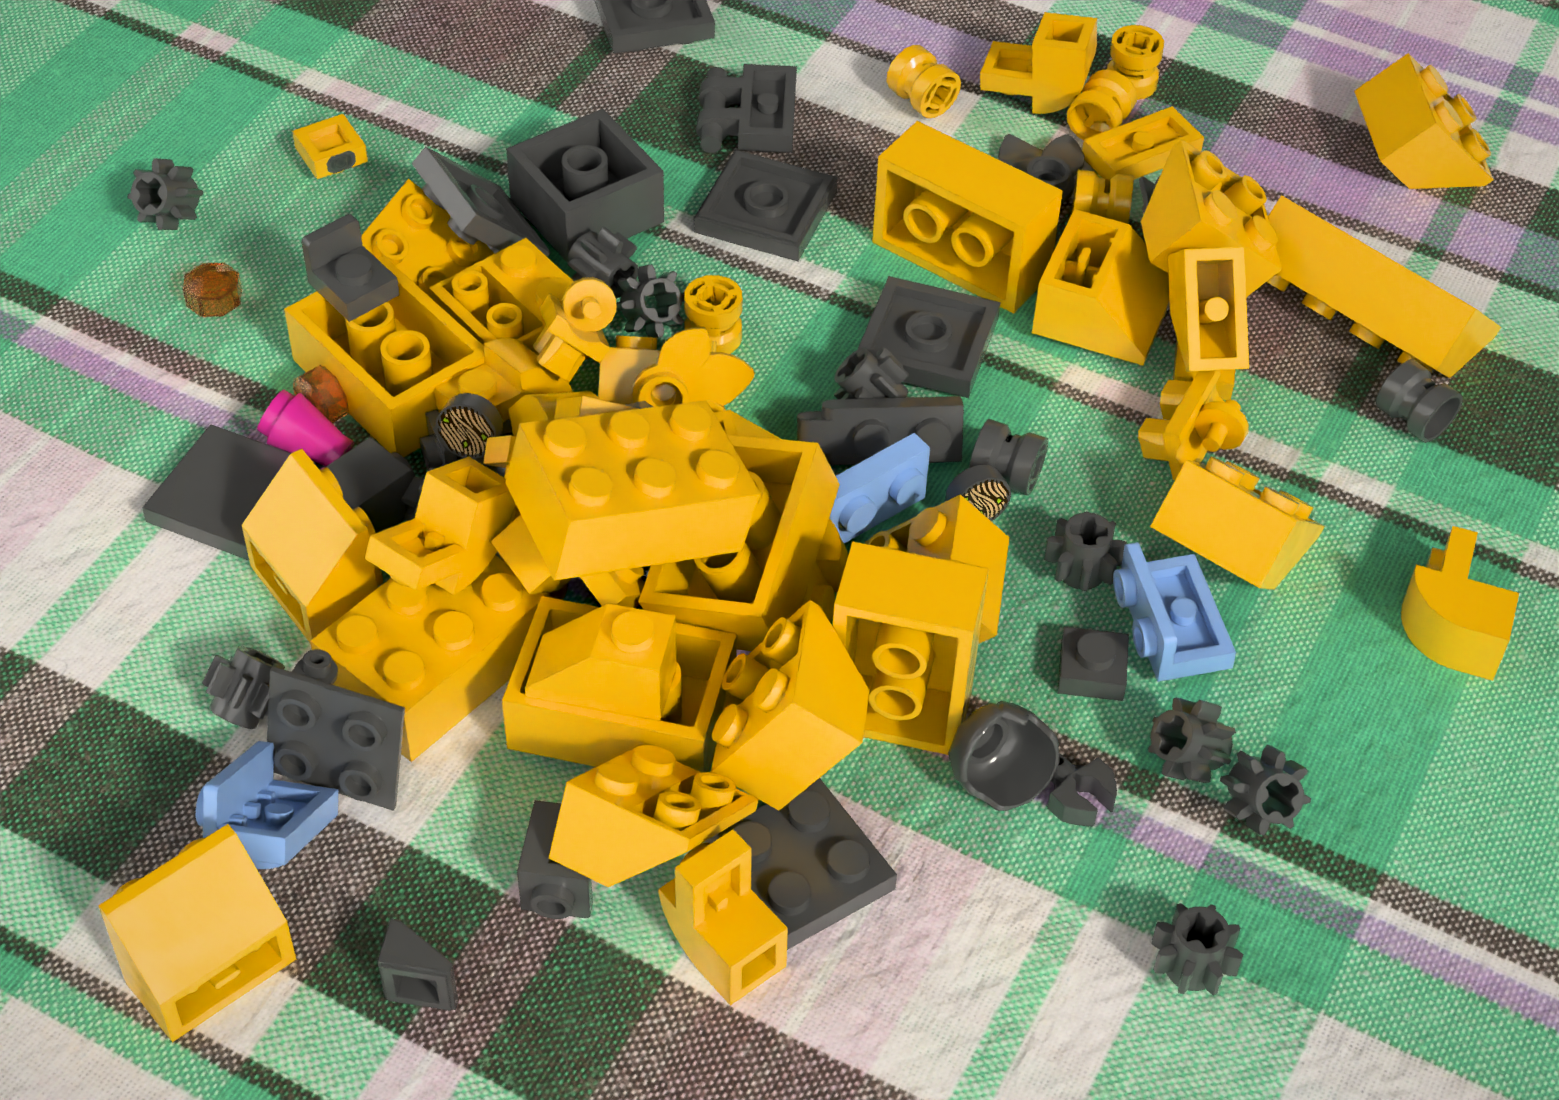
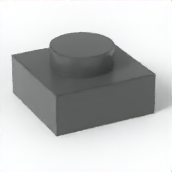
(1093, 663)

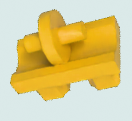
(575, 327)
(1194, 424)

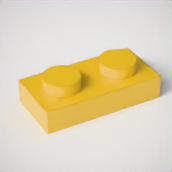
(1140, 144)

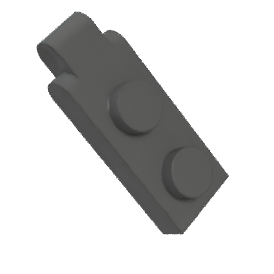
(862, 427)

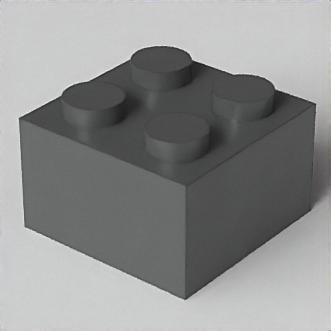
(585, 180)

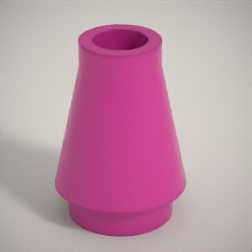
(297, 424)

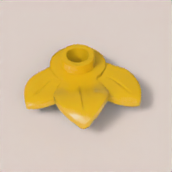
(693, 372)

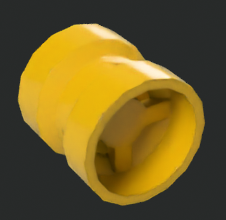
(1136, 54)
(923, 81)
(1102, 104)
(1104, 196)
(717, 306)

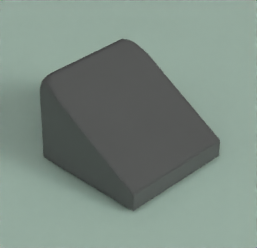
(415, 971)

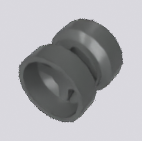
(1419, 400)
(1014, 456)

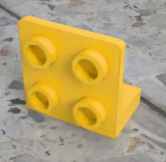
(418, 240)

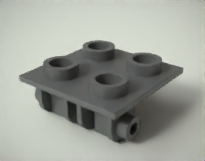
(334, 733)

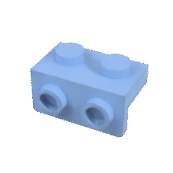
(880, 487)
(1172, 615)
(267, 814)

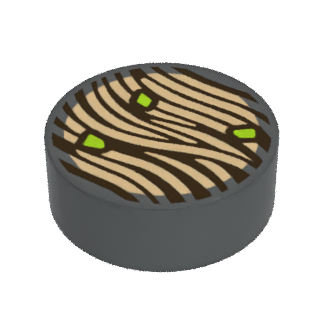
(467, 424)
(983, 489)

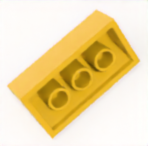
(1375, 293)

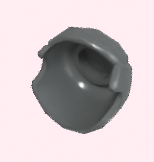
(1004, 755)

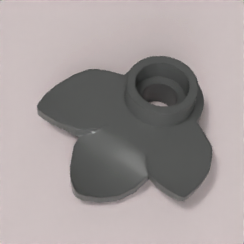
(1053, 165)

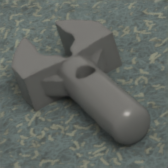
(1092, 778)

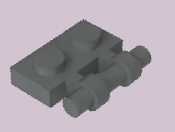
(764, 113)

